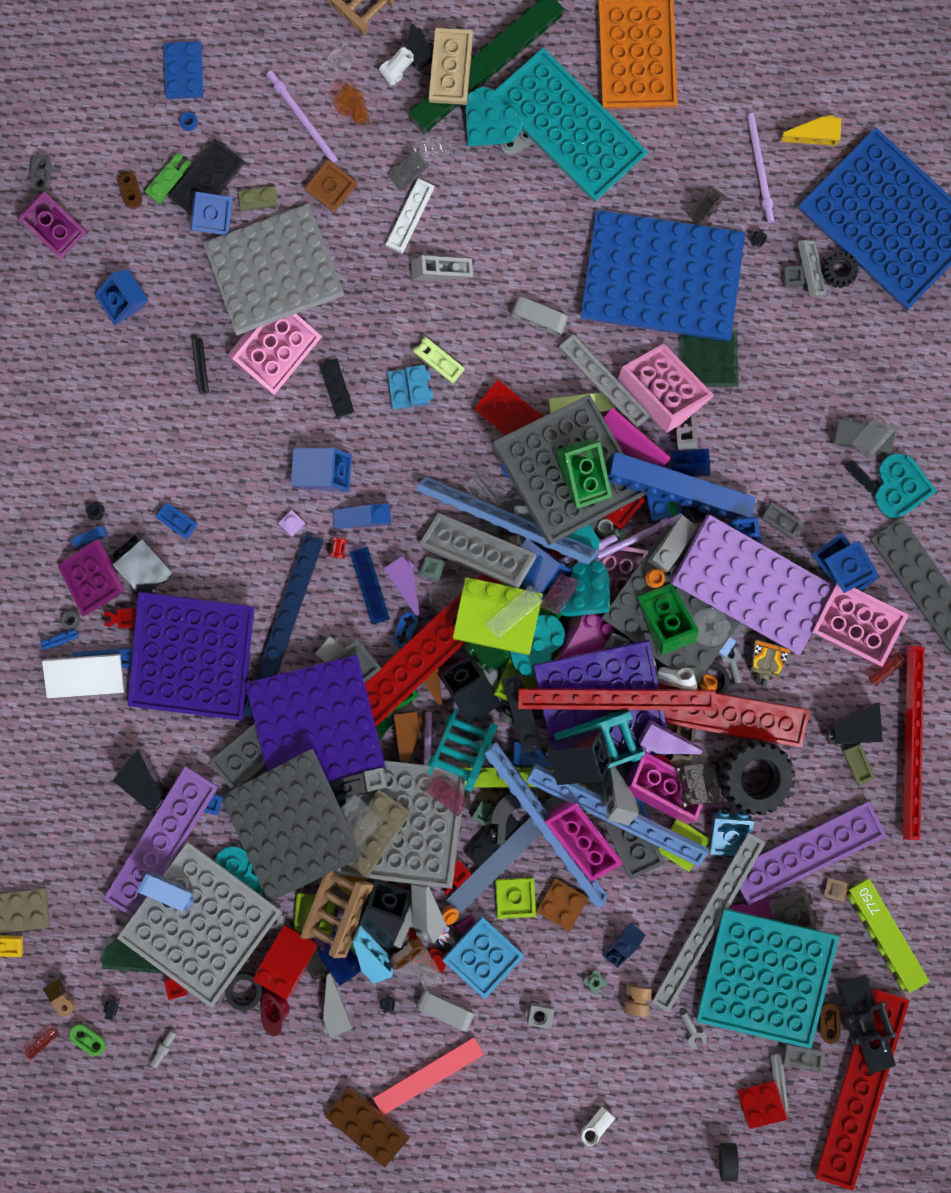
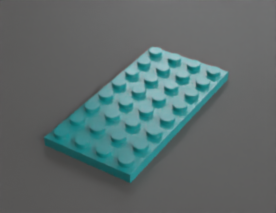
(571, 125)

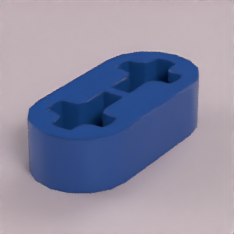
(88, 537)
(401, 627)

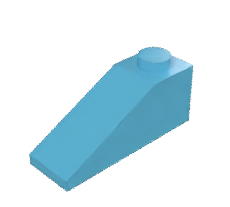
(371, 957)

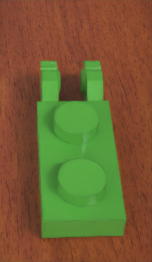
(167, 179)

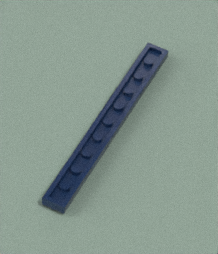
(288, 611)

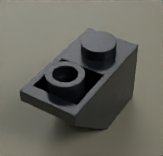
(420, 48)

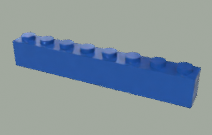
(678, 487)

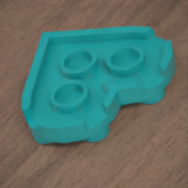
(490, 120)
(902, 486)
(592, 592)
(547, 639)
(236, 862)

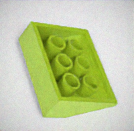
(479, 604)

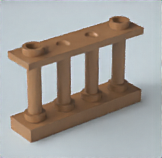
(360, 22)
(351, 918)

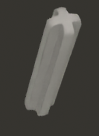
(778, 1075)

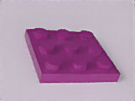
(91, 578)

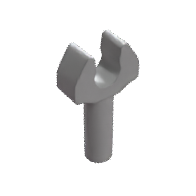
(733, 665)
(693, 1031)

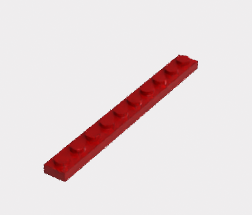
(616, 699)
(913, 743)

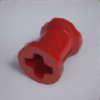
(338, 547)

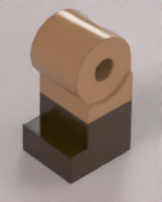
(59, 999)

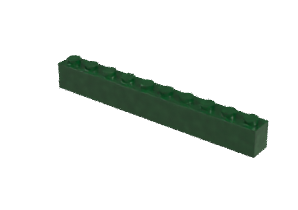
(493, 58)

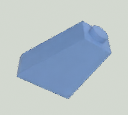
(166, 891)

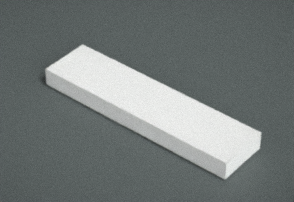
(410, 215)

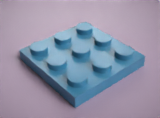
(483, 957)

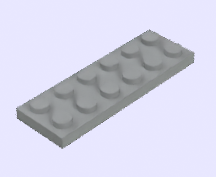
(478, 550)

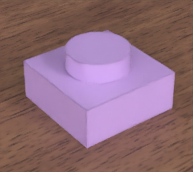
(291, 523)

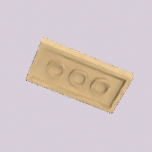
(451, 66)

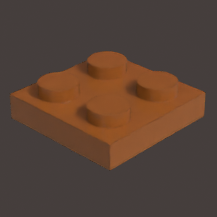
(331, 186)
(562, 904)

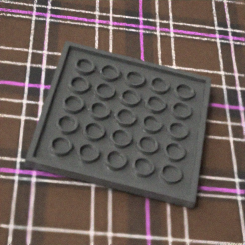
(535, 469)
(628, 618)
(291, 826)

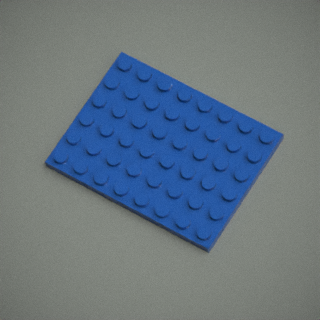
(886, 217)
(663, 275)

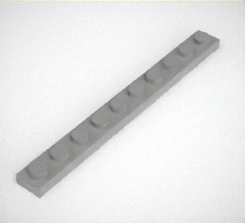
(708, 922)

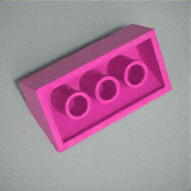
(633, 442)
(658, 786)
(582, 840)

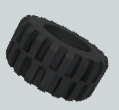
(779, 781)

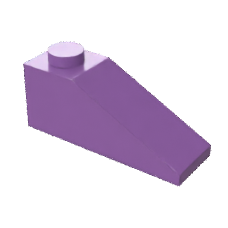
(403, 578)
(663, 741)

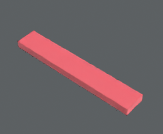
(428, 1075)

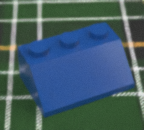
(830, 548)

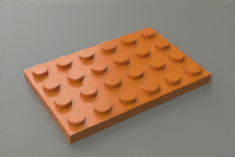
(637, 54)

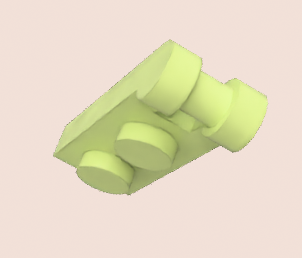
(439, 360)

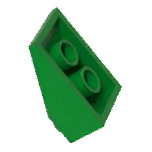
(584, 472)
(668, 619)

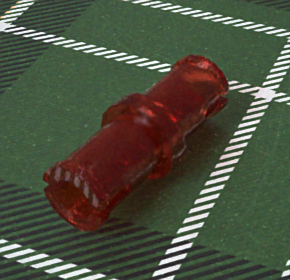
(887, 670)

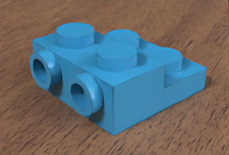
(410, 387)
(729, 831)

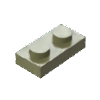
(258, 198)

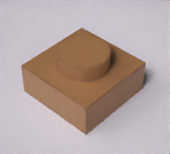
(836, 890)

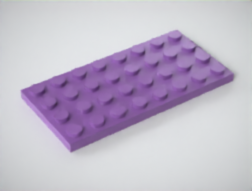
(752, 584)

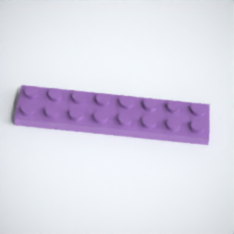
(162, 838)
(812, 852)

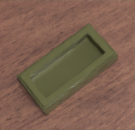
(858, 764)

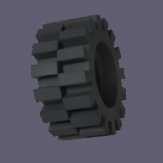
(843, 259)

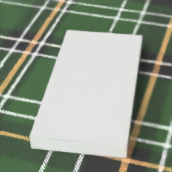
(83, 676)

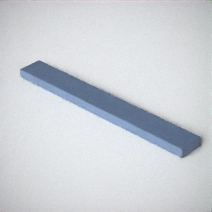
(498, 861)

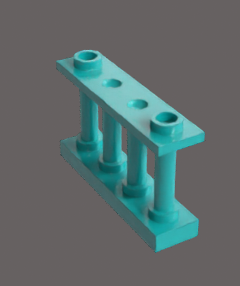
(618, 718)
(480, 748)

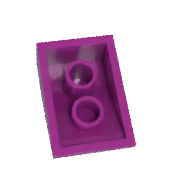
(51, 224)
(585, 635)

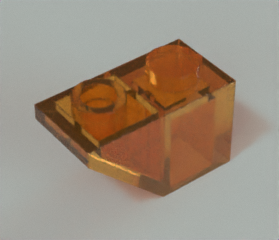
(351, 103)

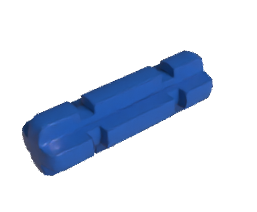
(59, 639)

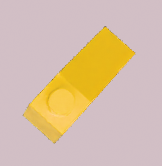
(819, 131)

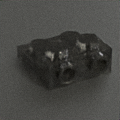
(698, 784)
(794, 909)

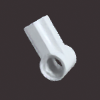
(393, 68)
(677, 678)
(598, 1124)

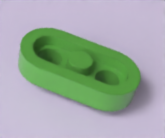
(87, 1041)

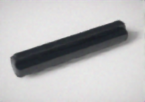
(200, 365)

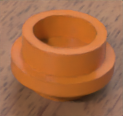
(655, 578)
(708, 682)
(449, 914)

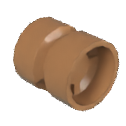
(637, 1000)

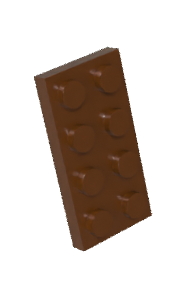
(367, 1126)

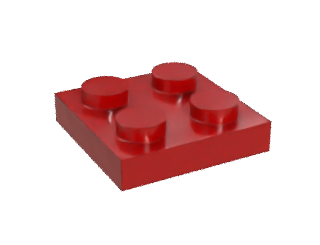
(762, 1104)

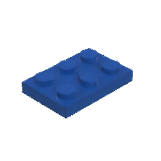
(183, 70)

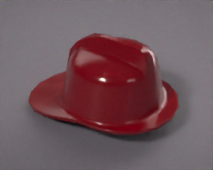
(273, 1012)

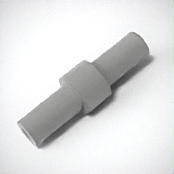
(163, 1049)

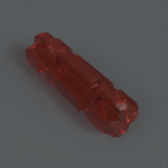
(41, 1043)

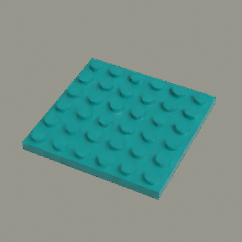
(767, 978)

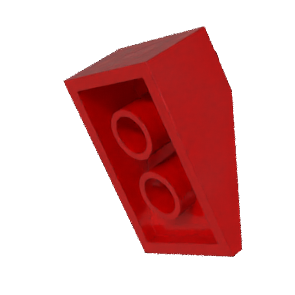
(285, 962)

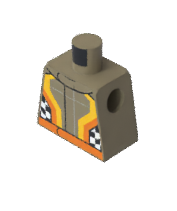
(767, 661)

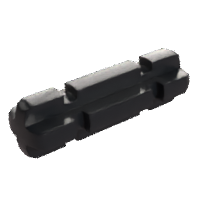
(861, 476)

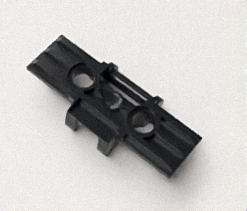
(862, 1025)

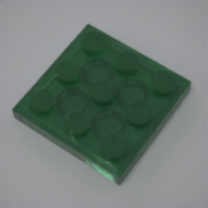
(711, 360)

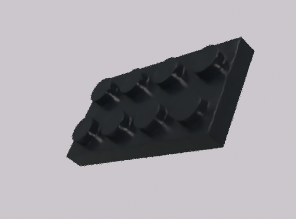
(208, 175)

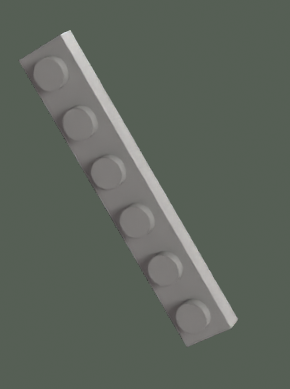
(604, 381)

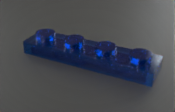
(369, 585)

